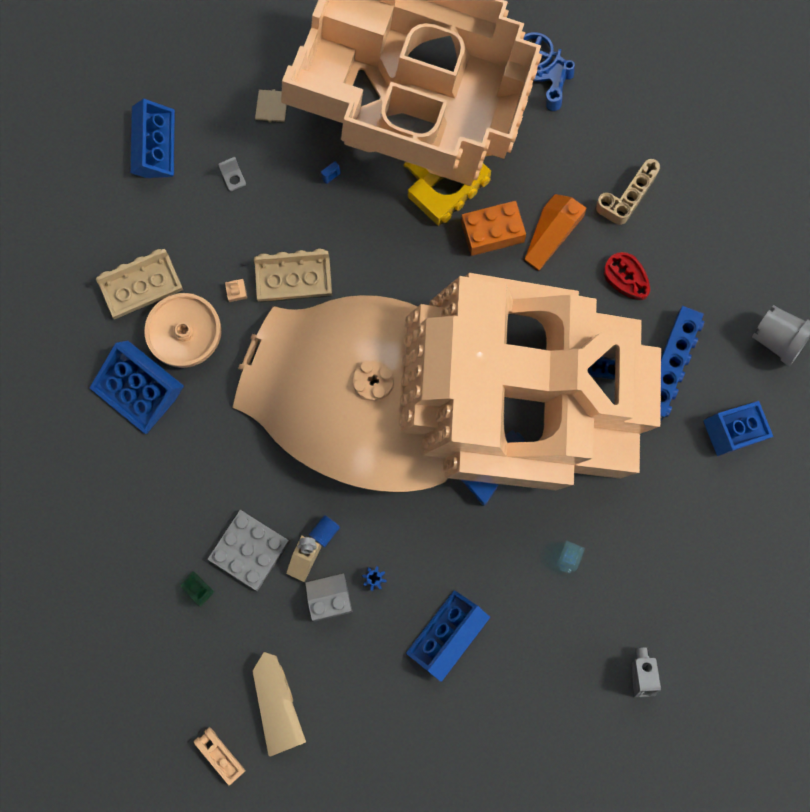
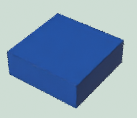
(330, 172)

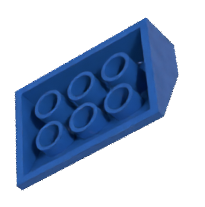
(135, 386)

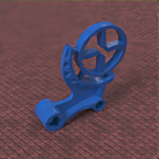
(556, 72)

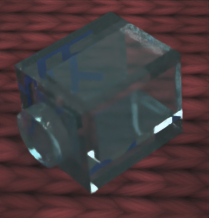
(570, 557)

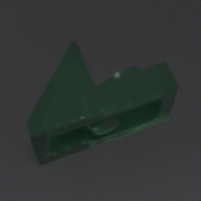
(197, 589)

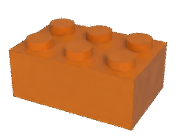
(493, 228)

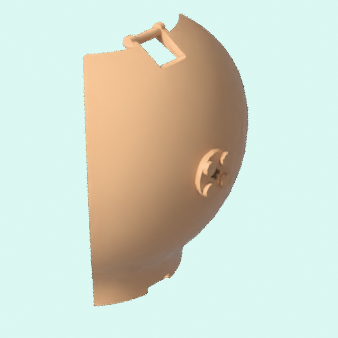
(317, 395)

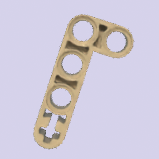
(633, 191)

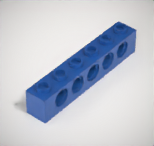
(685, 318)

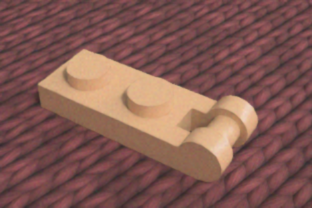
(219, 756)

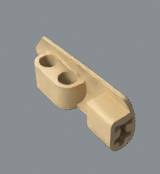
(276, 706)

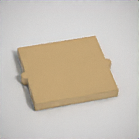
(270, 106)

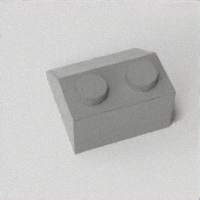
(328, 597)

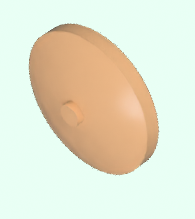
(183, 330)

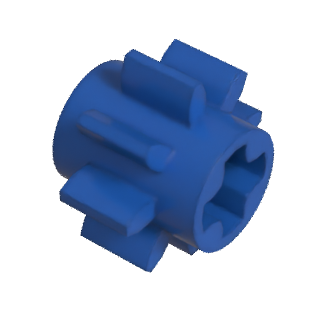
(379, 575)

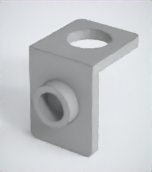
(230, 168)

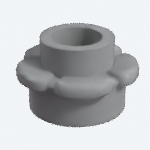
(307, 545)

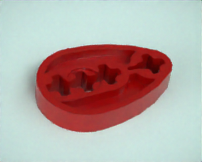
(633, 267)

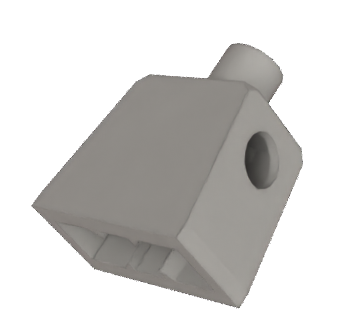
(645, 683)

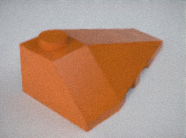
(554, 226)

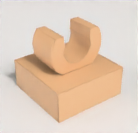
(236, 290)

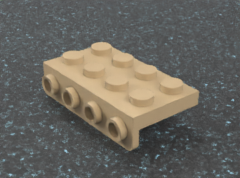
(293, 275)
(139, 283)

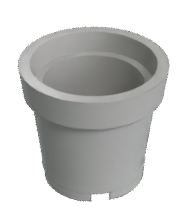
(783, 334)

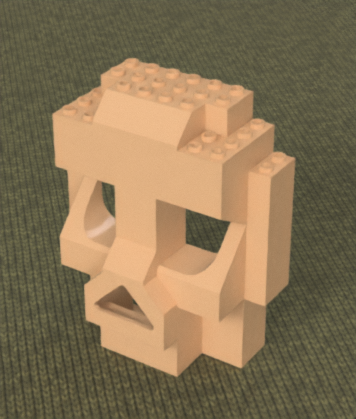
(472, 108)
(464, 369)

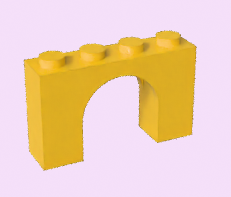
(440, 206)

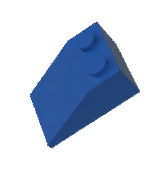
(738, 428)

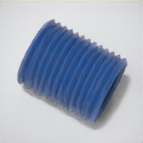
(324, 531)

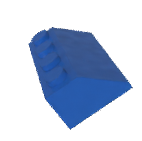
(152, 140)
(448, 635)

